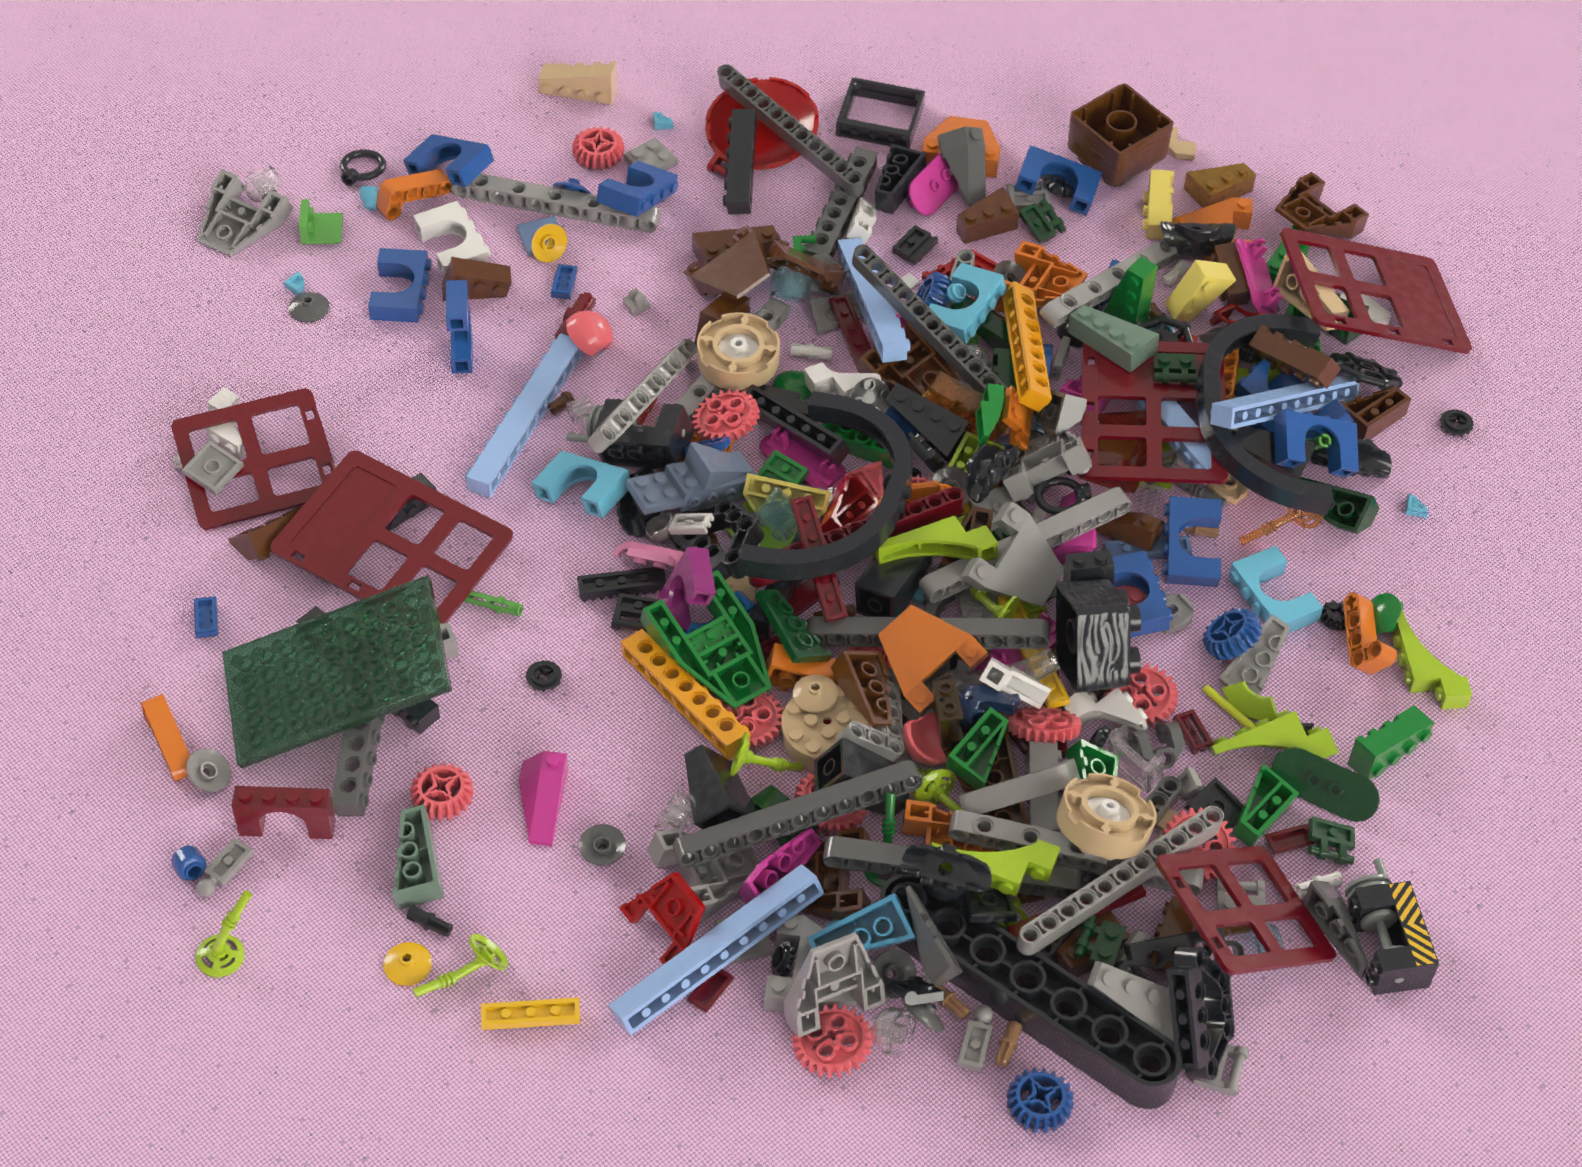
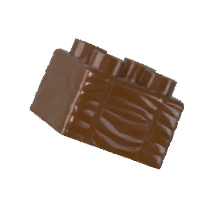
(1119, 134)

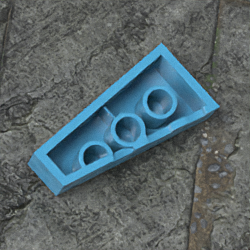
(876, 926)

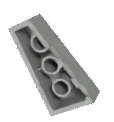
(1044, 808)
(1136, 995)

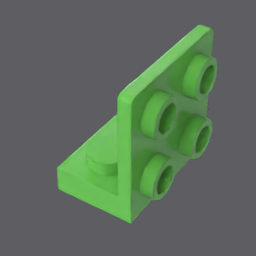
(319, 227)

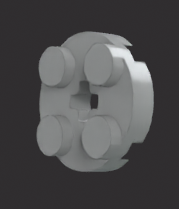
(1183, 613)

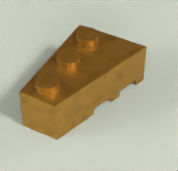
(1219, 183)

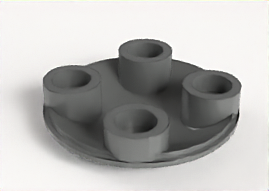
(873, 392)

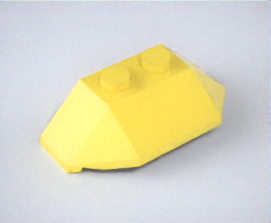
(759, 487)

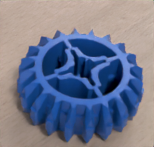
(934, 289)
(1232, 634)
(1037, 1112)

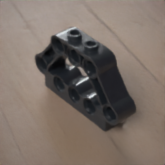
(726, 516)
(1138, 952)
(1200, 1011)

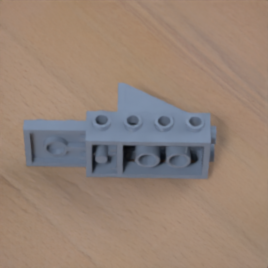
(694, 484)

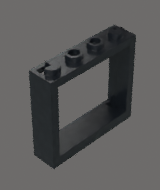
(873, 132)

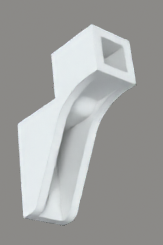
(824, 380)
(226, 434)
(1015, 681)
(1113, 707)

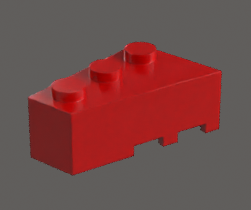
(849, 504)

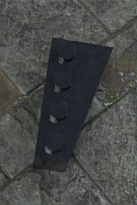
(899, 170)
(932, 422)

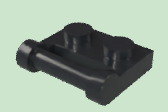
(632, 607)
(914, 990)

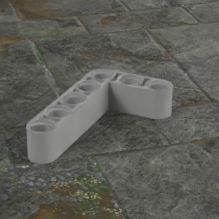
(881, 739)
(1020, 788)

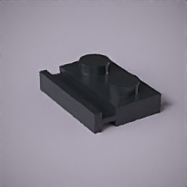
(914, 244)

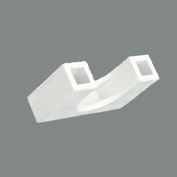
(451, 220)

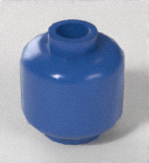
(188, 863)

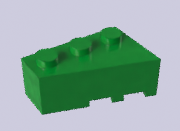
(978, 749)
(1264, 806)

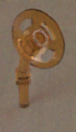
(1295, 515)

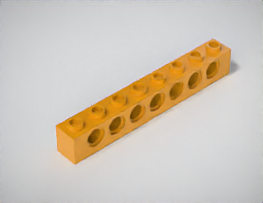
(1026, 347)
(684, 693)

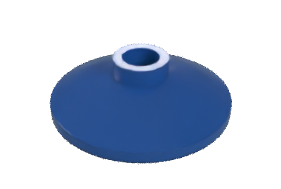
(572, 184)

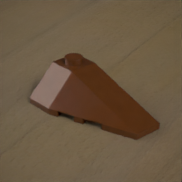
(1135, 529)
(256, 541)
(864, 682)

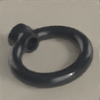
(350, 176)
(1082, 493)

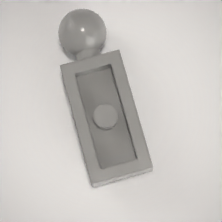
(224, 867)
(976, 1040)

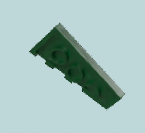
(790, 629)

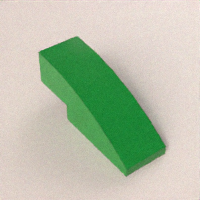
(989, 411)

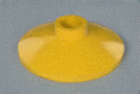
(554, 247)
(407, 972)

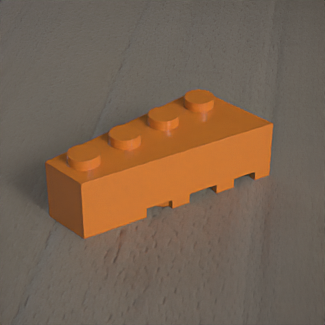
(786, 674)

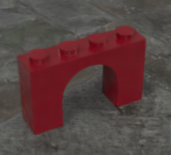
(310, 804)

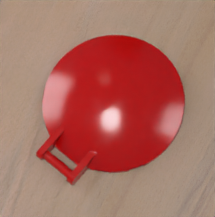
(770, 149)

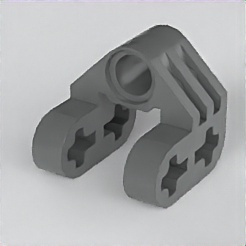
(1166, 732)

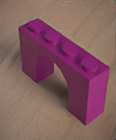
(689, 584)

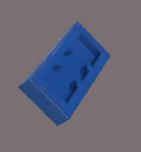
(564, 281)
(717, 443)
(206, 617)

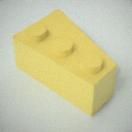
(1158, 202)
(1198, 289)

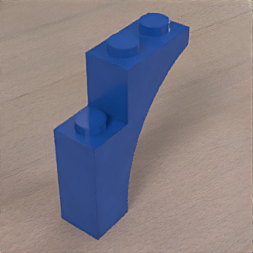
(1253, 384)

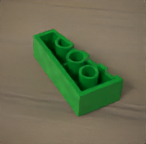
(1134, 293)
(861, 445)
(1390, 742)
(1092, 759)

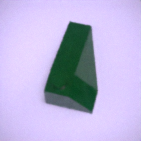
(993, 329)
(1350, 509)

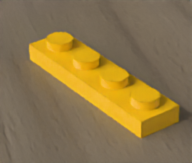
(530, 1013)

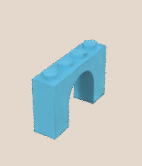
(983, 285)
(569, 469)
(1260, 567)

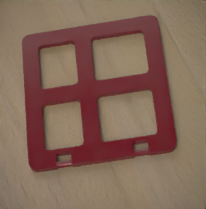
(256, 463)
(1246, 911)

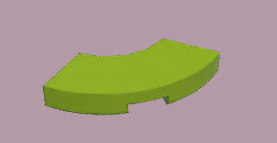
(1250, 703)

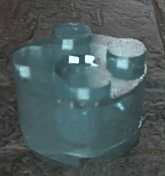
(790, 285)

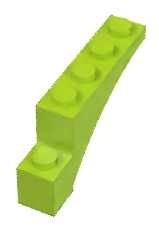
(940, 539)
(1426, 672)
(1281, 734)
(1011, 865)

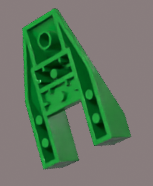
(719, 654)

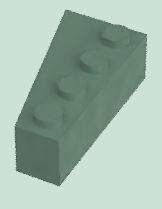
(1113, 337)
(417, 867)

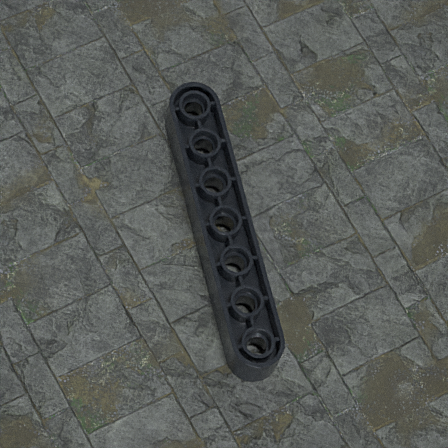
(1050, 995)

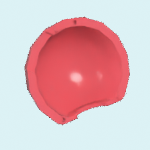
(589, 331)
(922, 741)

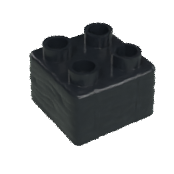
(1096, 634)

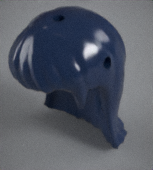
(980, 697)

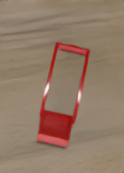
(1225, 312)

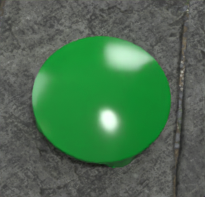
(793, 381)
(1386, 612)

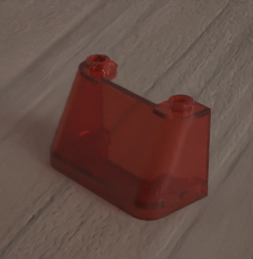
(1120, 451)

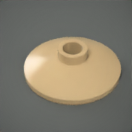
(818, 700)

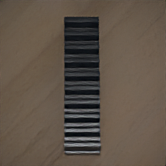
(620, 582)

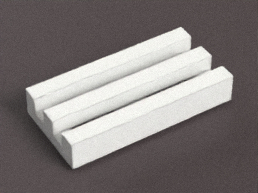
(690, 523)

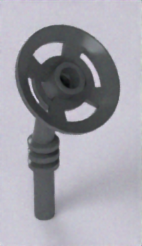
(1193, 489)

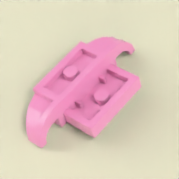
(643, 553)

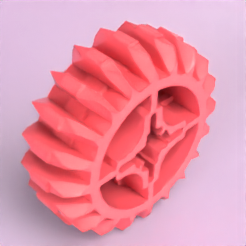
(598, 148)
(446, 780)

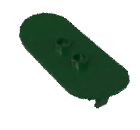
(1327, 784)

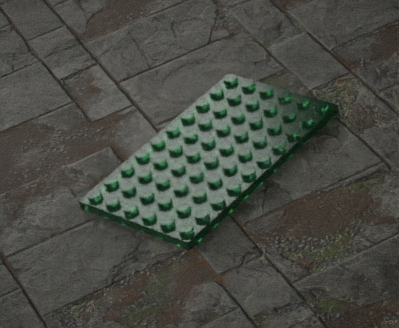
(335, 671)

